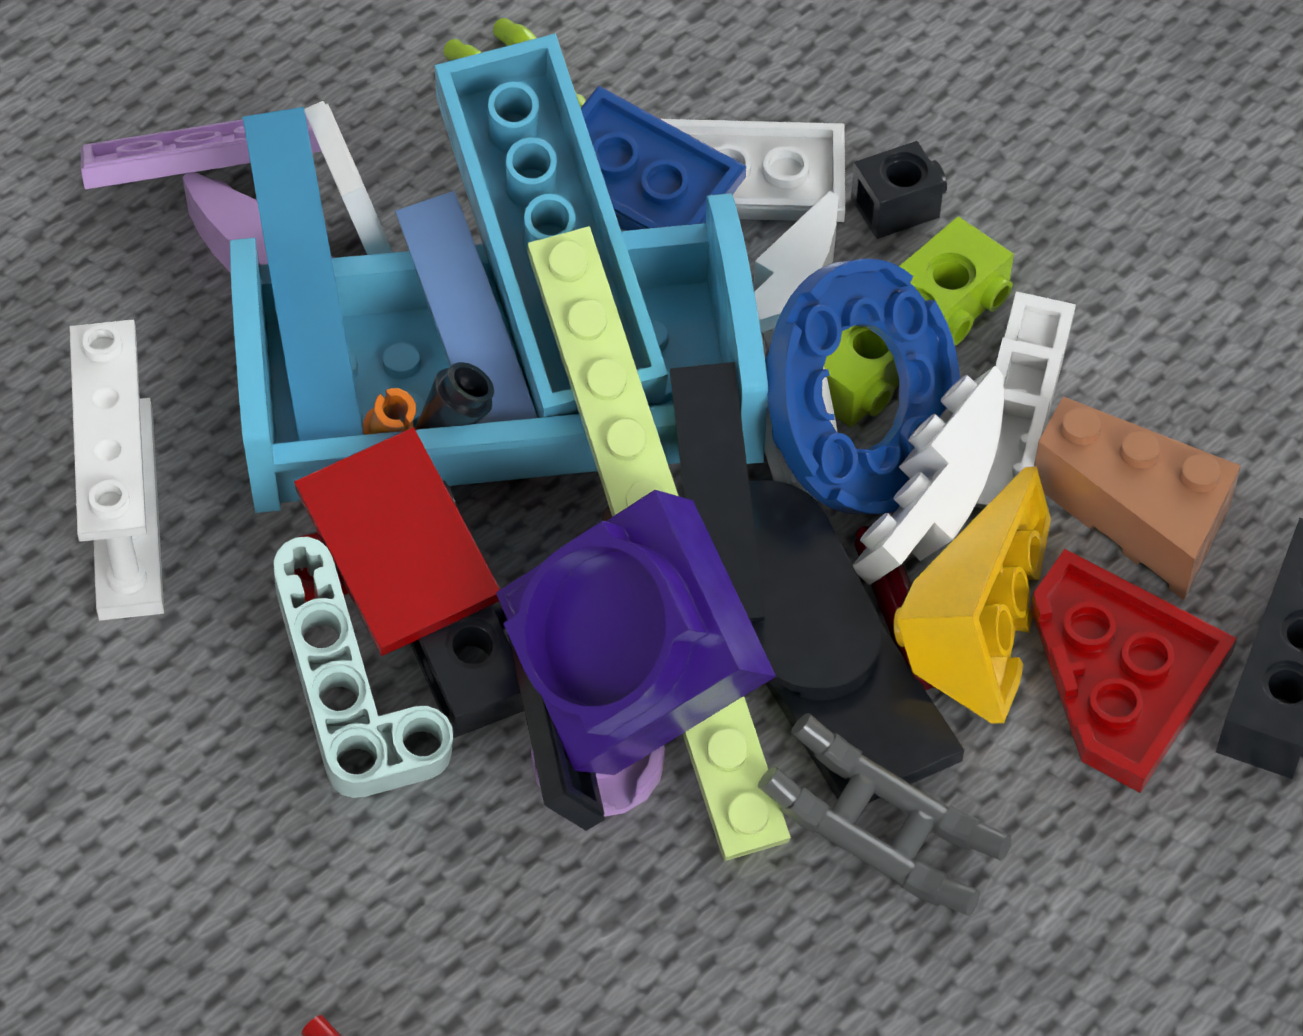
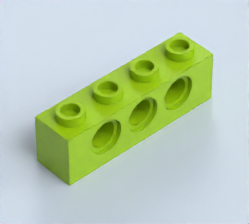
(964, 277)

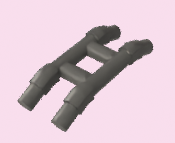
(923, 810)

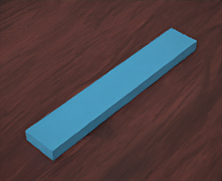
(302, 275)

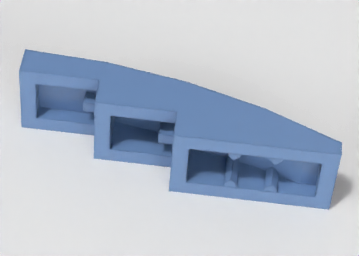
(464, 301)

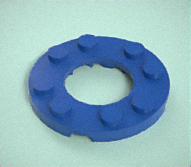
(811, 329)

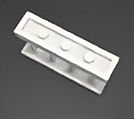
(116, 470)

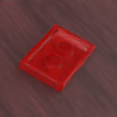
(397, 541)

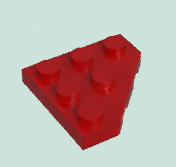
(1123, 665)

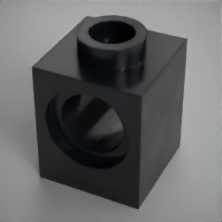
(898, 189)

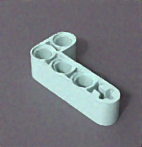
(343, 667)

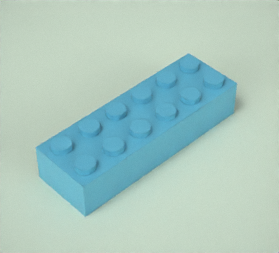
(531, 179)

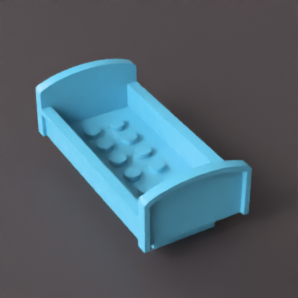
(693, 289)

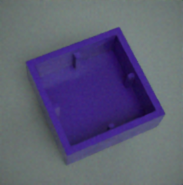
(633, 633)

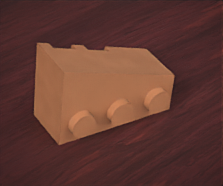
(1137, 488)

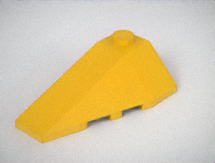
(974, 599)

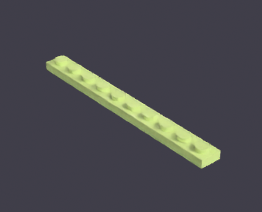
(631, 466)

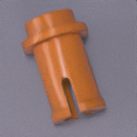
(390, 413)

